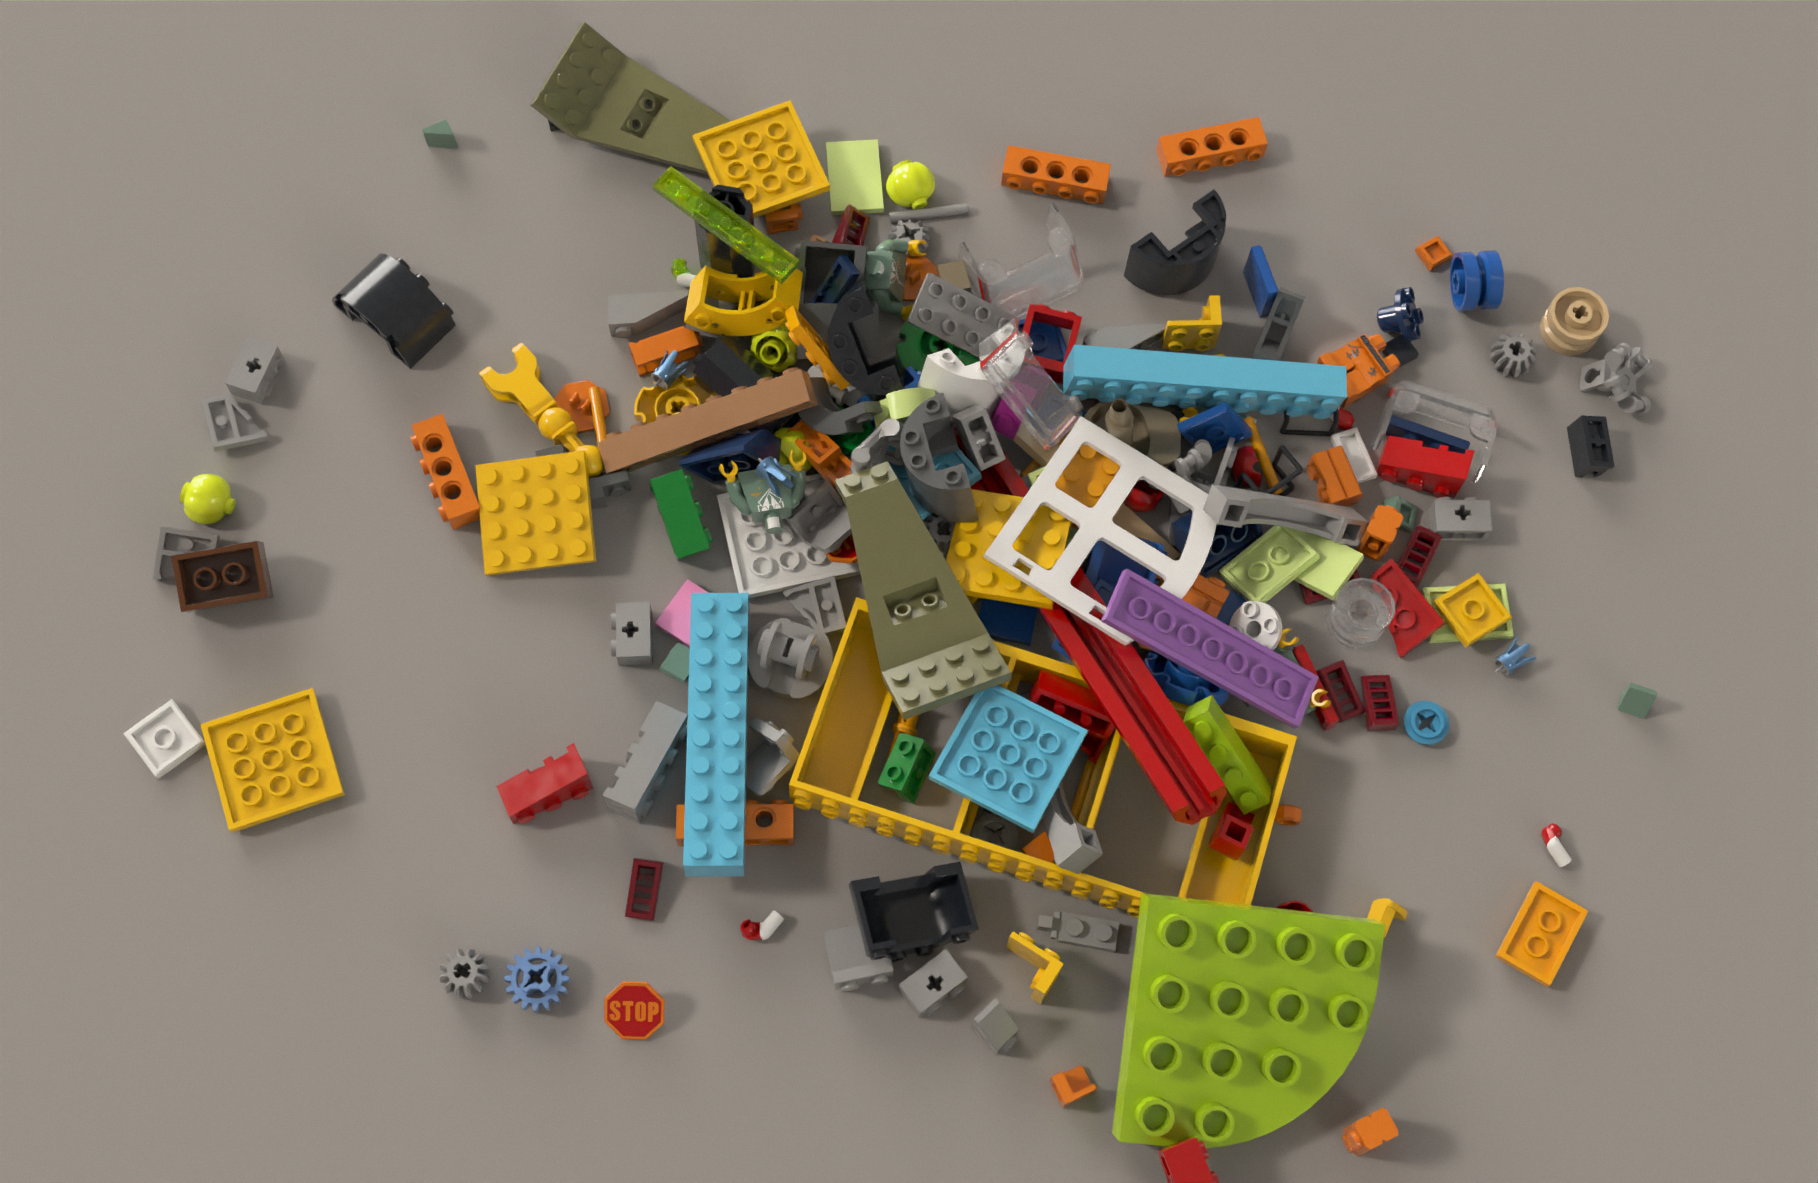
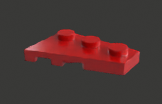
(1414, 615)

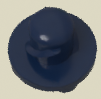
(1402, 315)

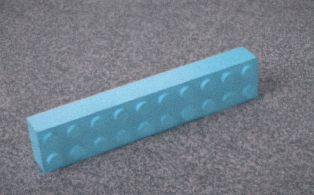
(1204, 381)
(717, 736)

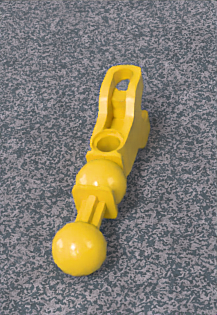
(529, 394)

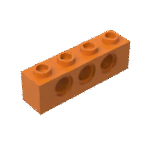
(1220, 137)
(1048, 164)
(434, 433)
(778, 833)

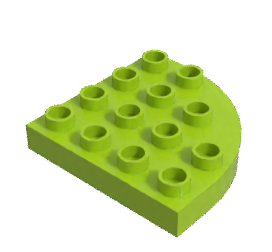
(1239, 1017)

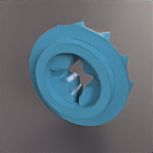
(1426, 710)

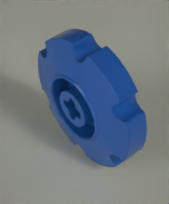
(1181, 683)

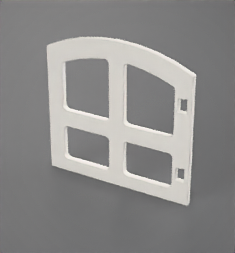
(1097, 525)

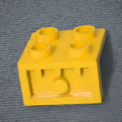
(1195, 334)
(1045, 961)

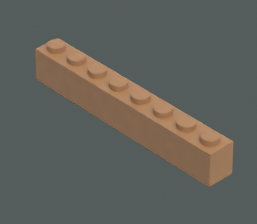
(708, 422)

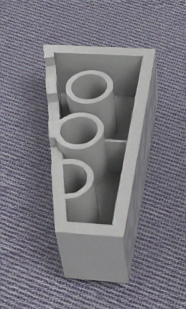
(647, 763)

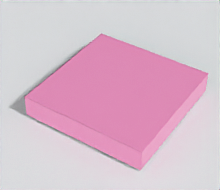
(677, 615)

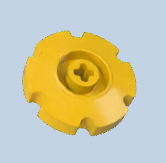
(658, 401)

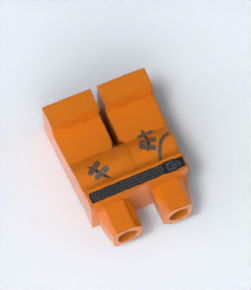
(1363, 364)

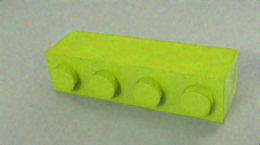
(1228, 755)

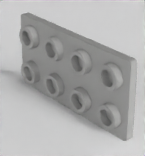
(956, 315)

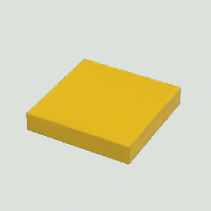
(1472, 610)

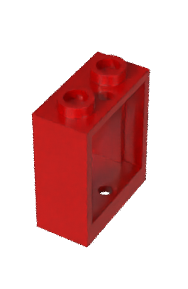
(1062, 319)

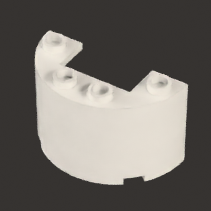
(961, 384)

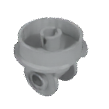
(793, 645)

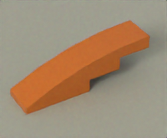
(823, 453)

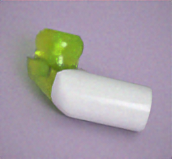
(681, 272)

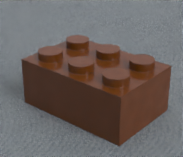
(222, 576)

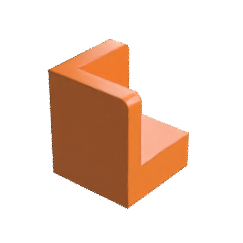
(1072, 1085)

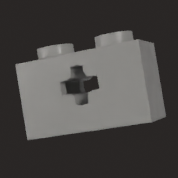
(255, 370)
(978, 437)
(1460, 519)
(639, 648)
(942, 969)

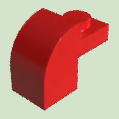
(1232, 832)

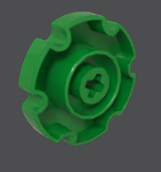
(919, 344)

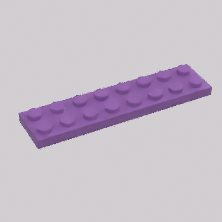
(1210, 648)

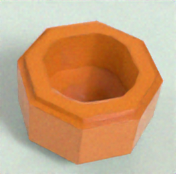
(1288, 815)

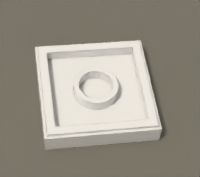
(164, 739)

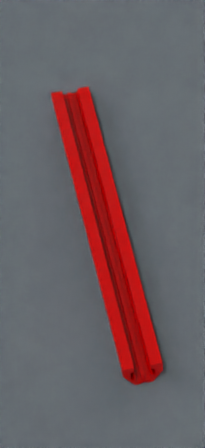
(1126, 691)

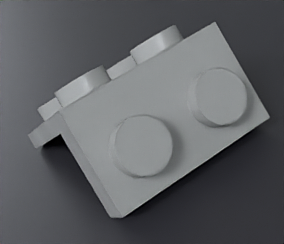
(1204, 481)
(821, 519)
(771, 758)
(849, 960)

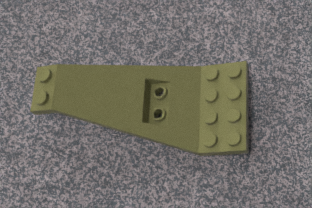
(601, 91)
(920, 618)

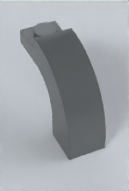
(1278, 325)
(832, 420)
(600, 487)

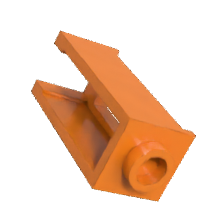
(650, 351)

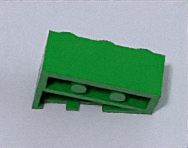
(680, 514)

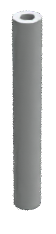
(927, 213)

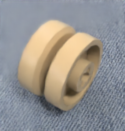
(1574, 321)

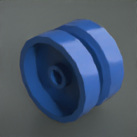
(1476, 280)

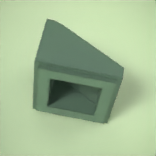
(440, 135)
(1406, 509)
(677, 663)
(1636, 700)

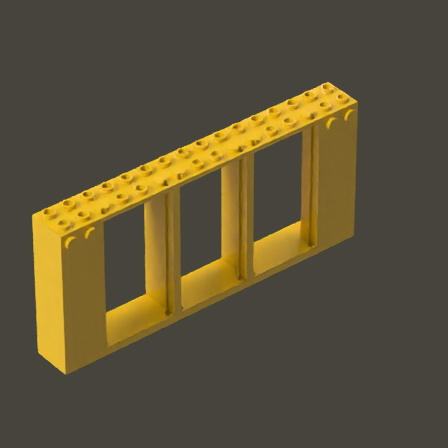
(849, 730)

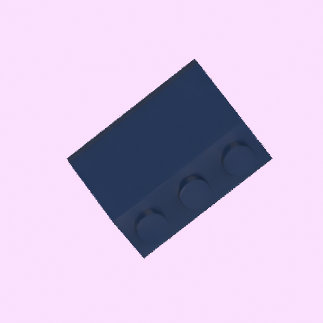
(740, 448)
(1226, 543)

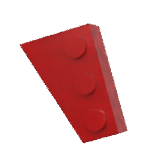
(1424, 467)
(1076, 705)
(545, 787)
(1187, 1162)

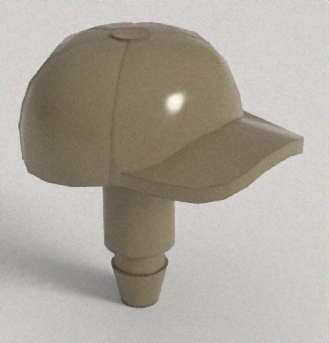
(1143, 428)

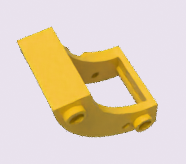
(745, 291)

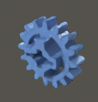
(529, 987)

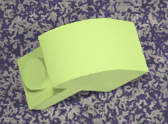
(901, 404)

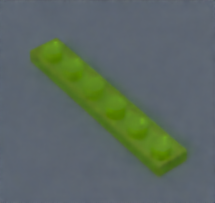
(726, 224)

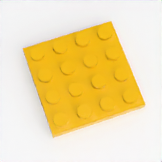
(764, 157)
(535, 513)
(1040, 541)
(272, 760)

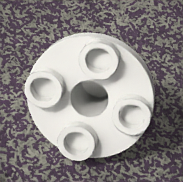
(1258, 622)

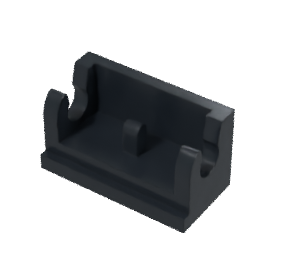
(1590, 445)

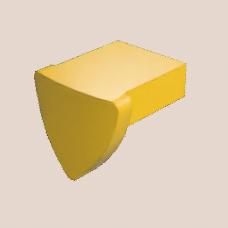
(1385, 910)

